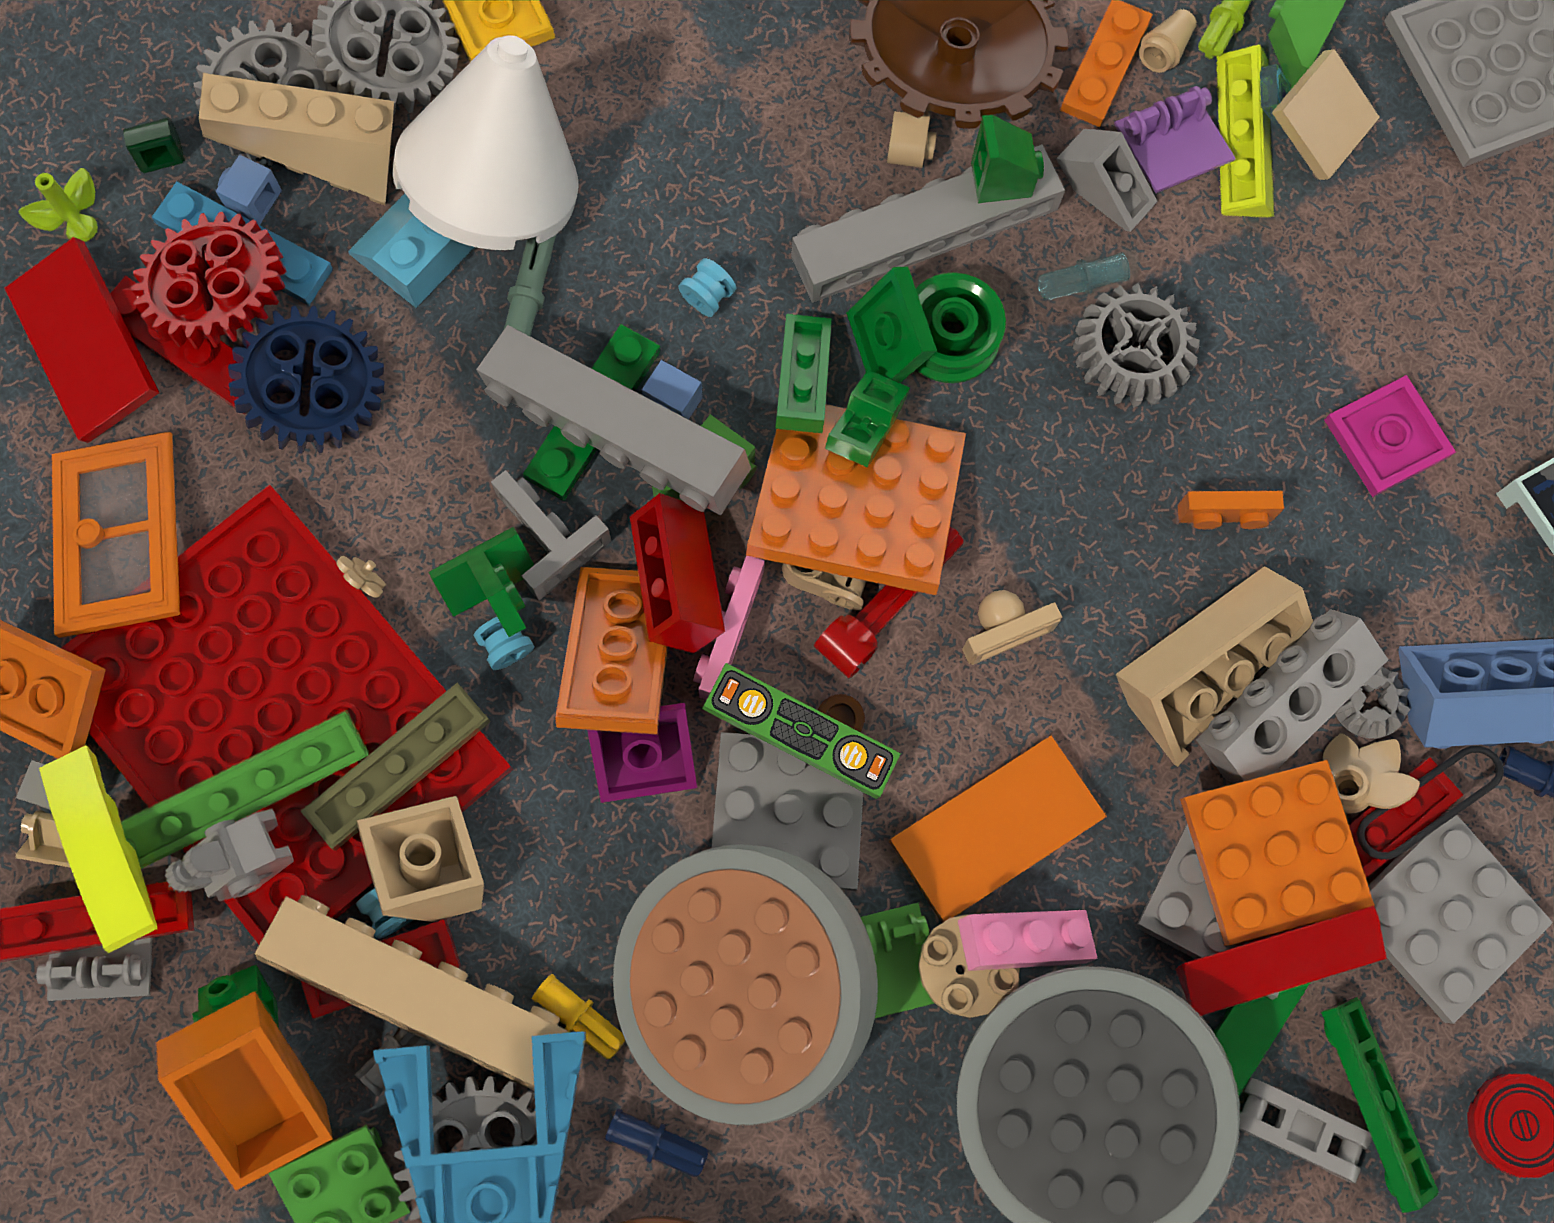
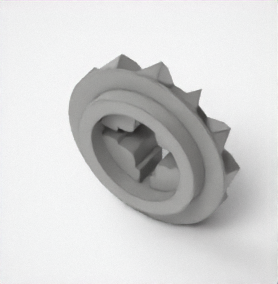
(1376, 722)

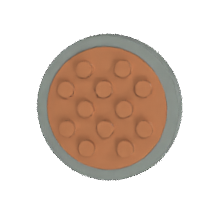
(745, 984)

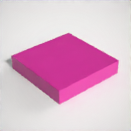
(1389, 436)

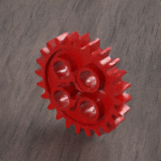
(177, 280)

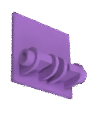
(1175, 139)

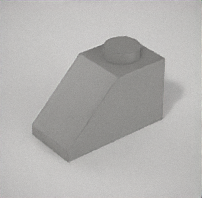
(1108, 176)

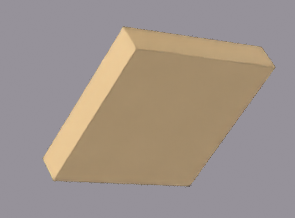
(1326, 114)

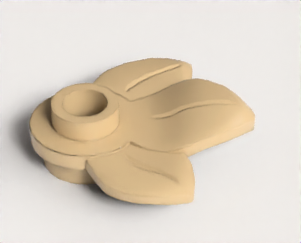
(1371, 772)

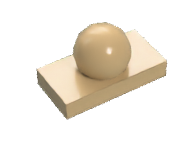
(1008, 625)

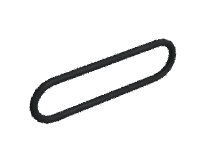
(1444, 818)

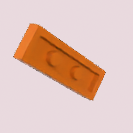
(1106, 62)

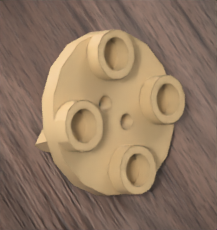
(966, 994)

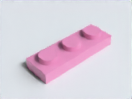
(743, 587)
(1026, 939)

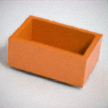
(243, 1091)

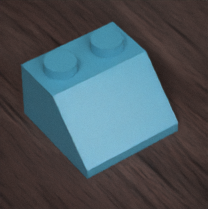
(408, 253)

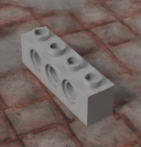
(1292, 698)

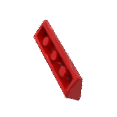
(1283, 961)

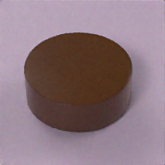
(845, 710)

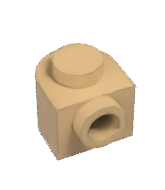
(910, 140)

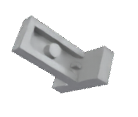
(563, 554)

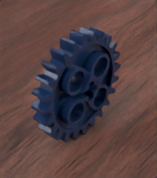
(262, 375)

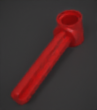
(853, 639)

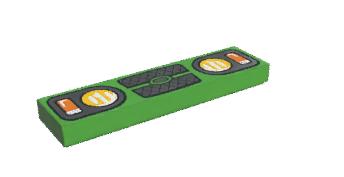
(801, 731)

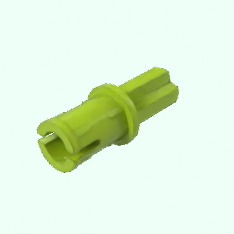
(1225, 21)

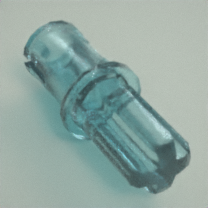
(1084, 277)

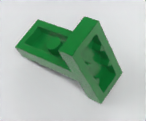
(487, 574)

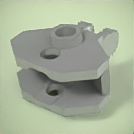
(231, 858)

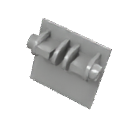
(98, 974)

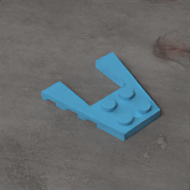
(489, 1183)

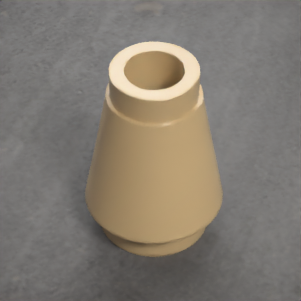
(1167, 41)

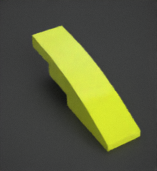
(97, 849)

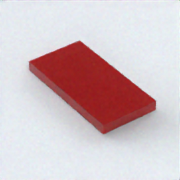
(81, 340)

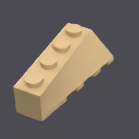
(304, 128)
(1213, 658)

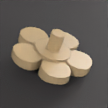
(361, 576)

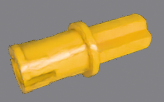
(579, 1016)

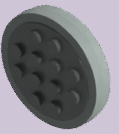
(1097, 1102)

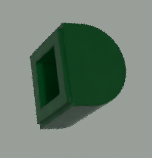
(154, 145)

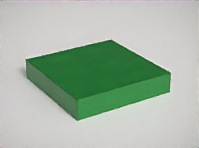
(892, 327)

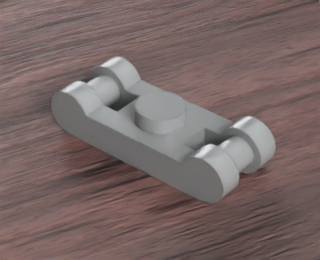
(1304, 1130)

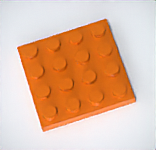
(859, 520)

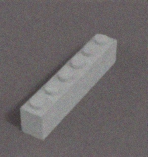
(911, 230)
(614, 420)

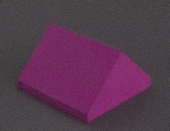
(643, 763)

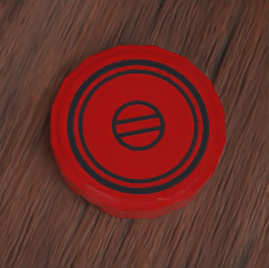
(1514, 1124)

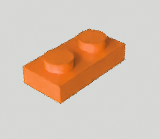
(1212, 508)

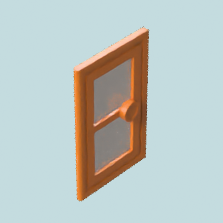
(114, 535)

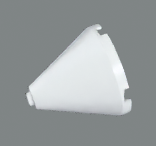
(490, 154)

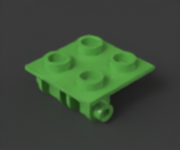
(897, 946)
(341, 1183)

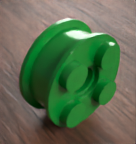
(980, 314)

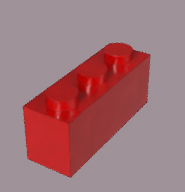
(676, 574)

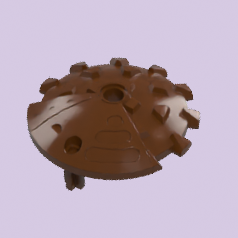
(961, 54)

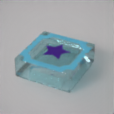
(1273, 89)

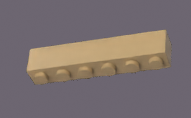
(405, 990)

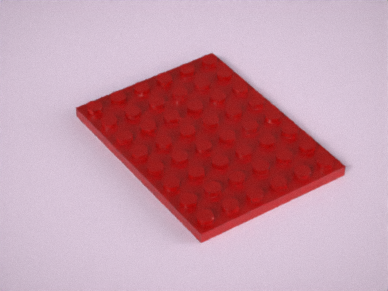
(256, 656)

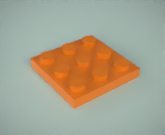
(1276, 852)

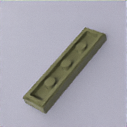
(396, 766)

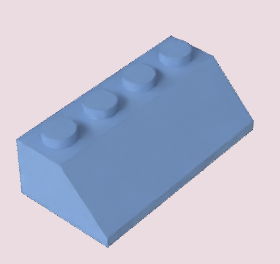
(1480, 692)

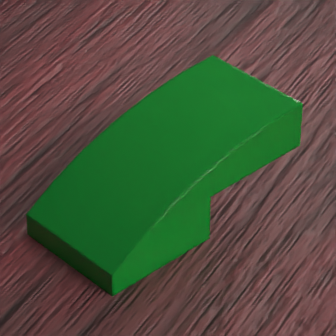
(868, 418)

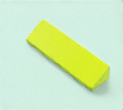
(1247, 131)

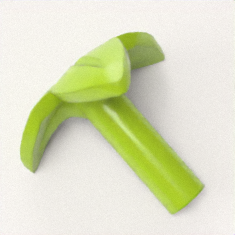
(63, 205)

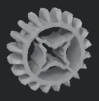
(1120, 315)

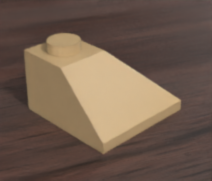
(423, 861)

